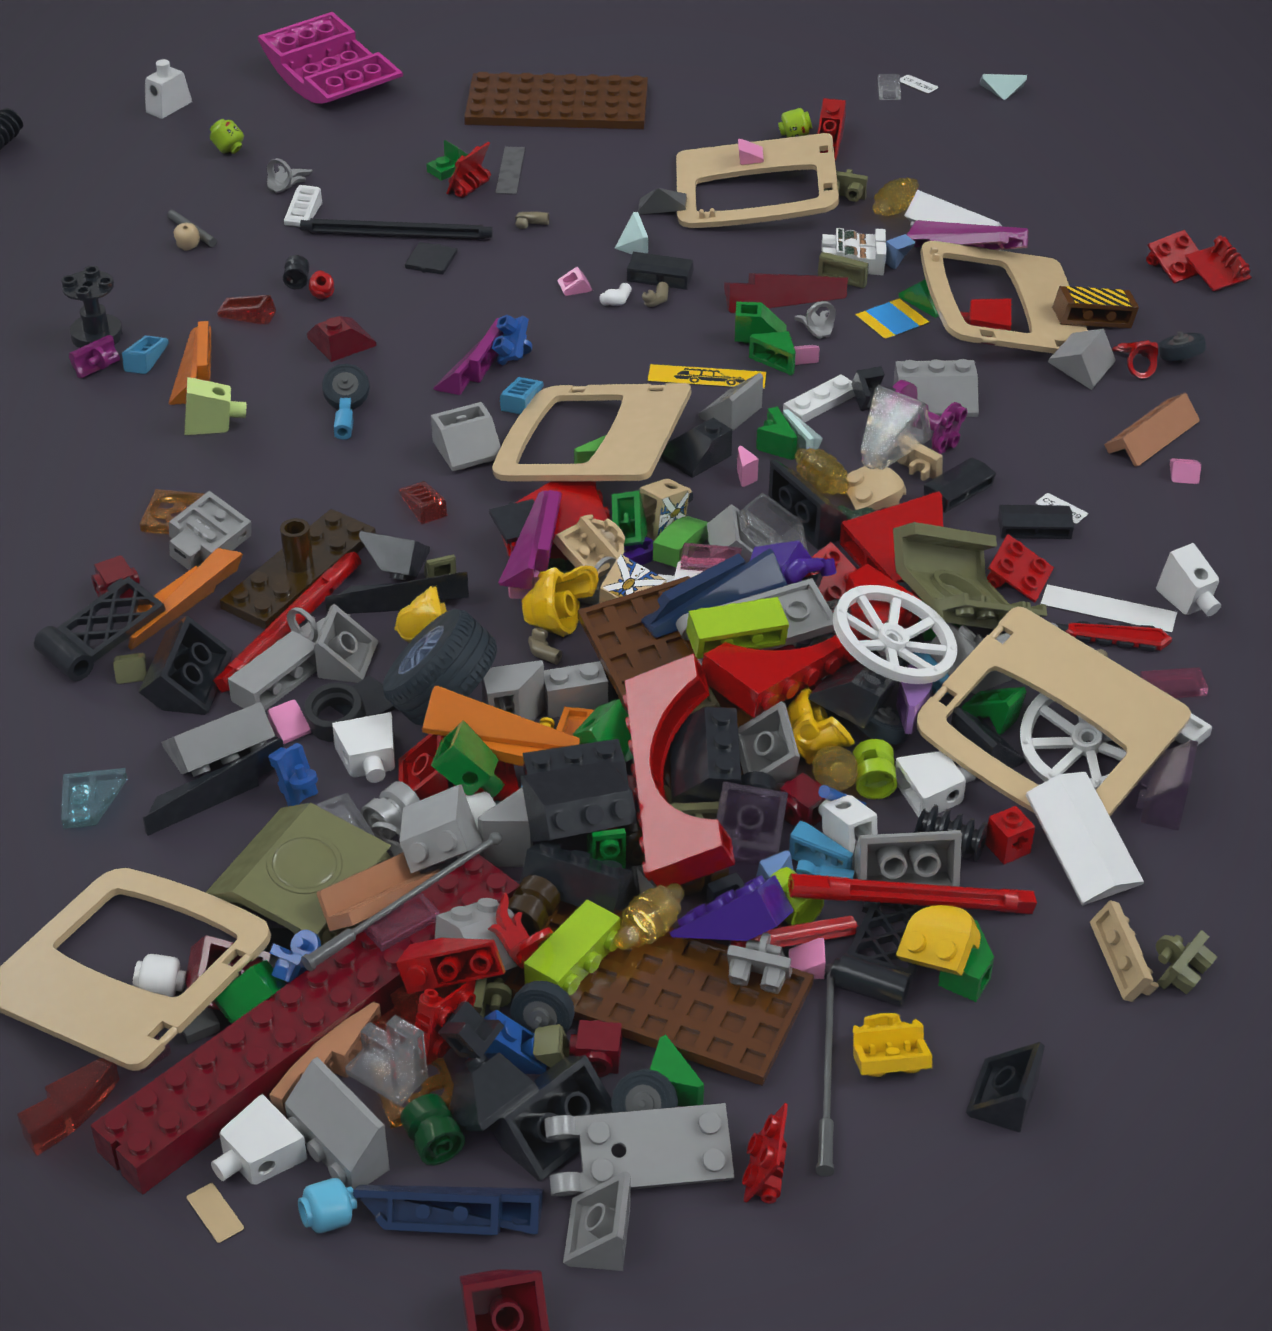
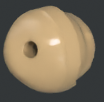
(186, 236)

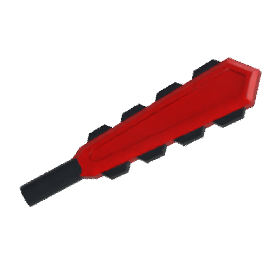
(1123, 635)

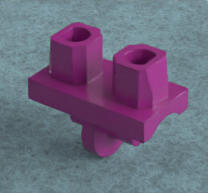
(94, 356)

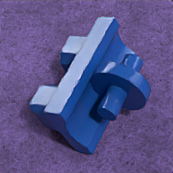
(513, 341)
(294, 774)
(289, 962)

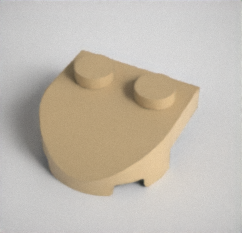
(875, 488)
(590, 542)

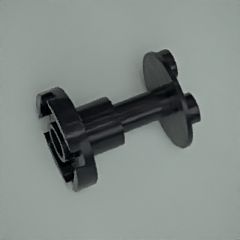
(93, 321)

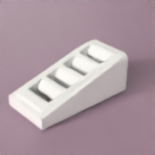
(304, 203)

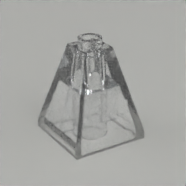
(893, 428)

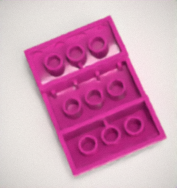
(325, 59)

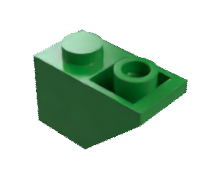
(755, 319)
(608, 845)
(975, 974)

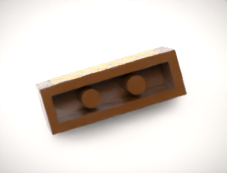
(1095, 307)

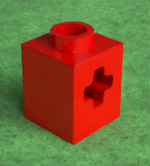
(1007, 829)

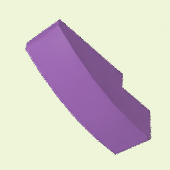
(909, 702)

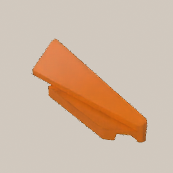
(195, 362)
(188, 591)
(500, 730)

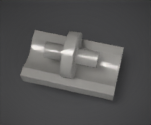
(762, 959)

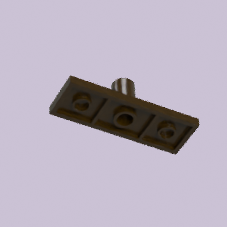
(301, 561)

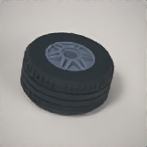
(447, 654)

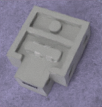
(204, 528)

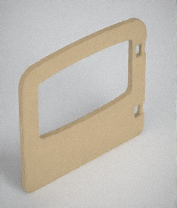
(779, 155)
(1034, 280)
(627, 452)
(1073, 675)
(107, 1014)

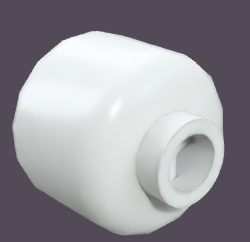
(159, 975)

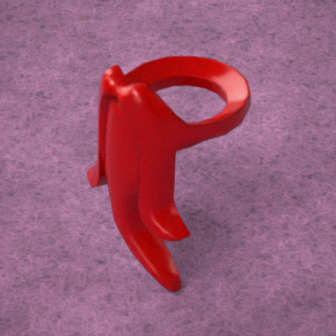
(1146, 349)
(513, 934)

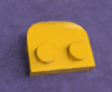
(939, 939)
(890, 1045)

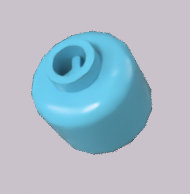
(326, 1205)

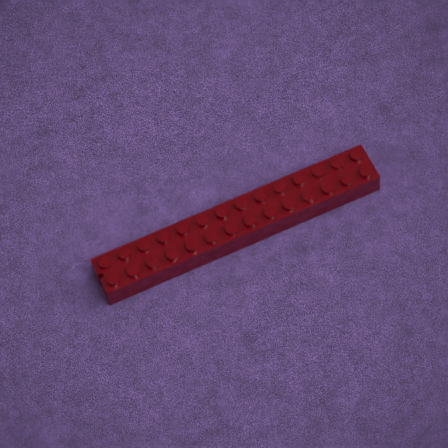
(208, 1088)

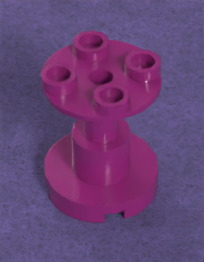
(944, 426)

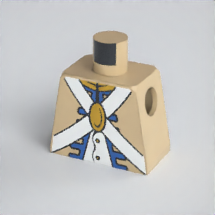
(663, 504)
(627, 578)

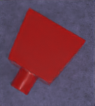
(989, 314)

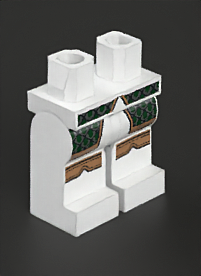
(860, 247)

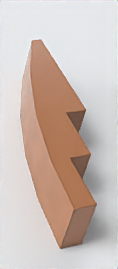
(333, 1049)

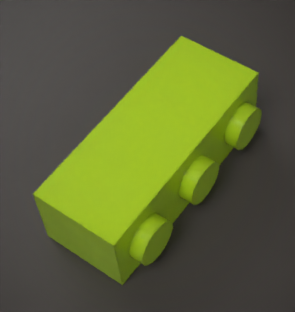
(744, 624)
(574, 948)

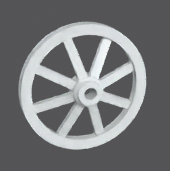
(892, 639)
(1079, 735)

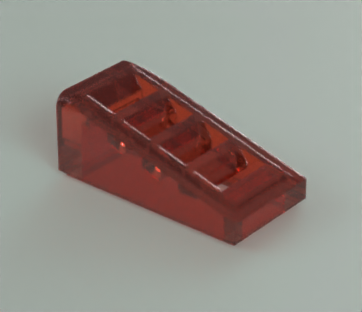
(251, 309)
(424, 502)

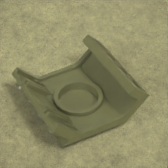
(950, 575)
(292, 861)

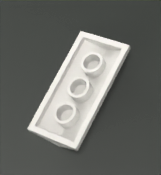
(1083, 837)

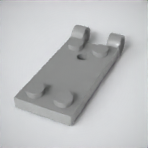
(802, 605)
(660, 1147)

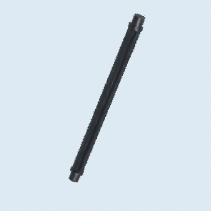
(396, 228)

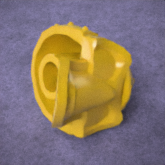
(555, 601)
(419, 614)
(814, 728)

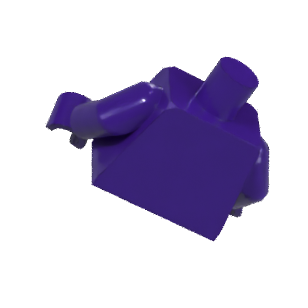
(796, 561)

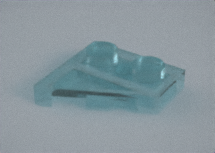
(89, 796)

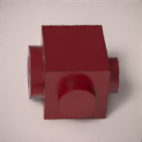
(109, 572)
(802, 800)
(600, 1044)

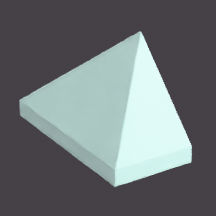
(1002, 84)
(634, 236)
(806, 436)

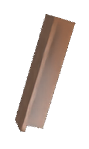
(1155, 429)
(368, 892)

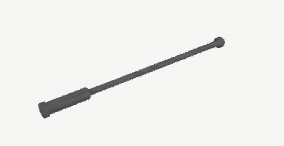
(346, 937)
(826, 1125)

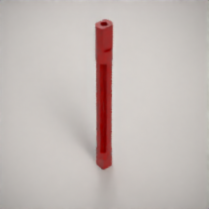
(308, 601)
(910, 893)

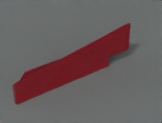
(785, 290)

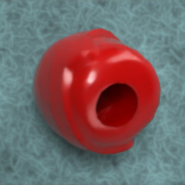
(321, 285)

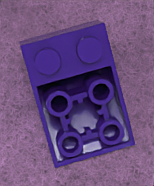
(738, 913)

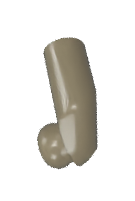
(532, 217)
(653, 299)
(540, 648)

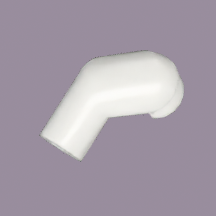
(616, 297)

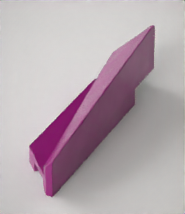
(969, 234)
(472, 365)
(534, 543)

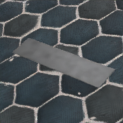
(510, 170)

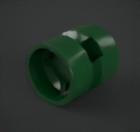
(432, 1129)

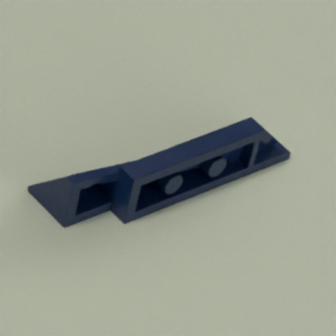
(716, 586)
(453, 1208)

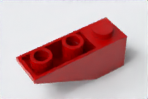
(832, 121)
(448, 962)

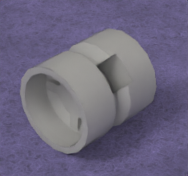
(389, 807)

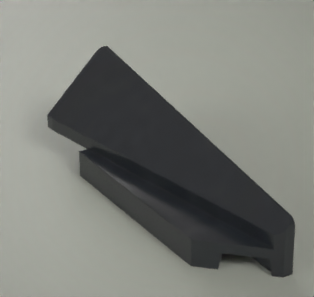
(397, 595)
(210, 789)

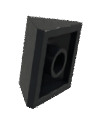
(986, 738)
(1007, 1087)

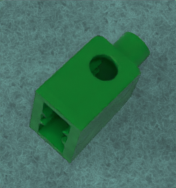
(604, 724)
(467, 761)

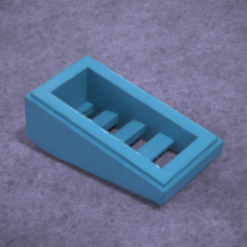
(143, 354)
(519, 394)
(814, 846)

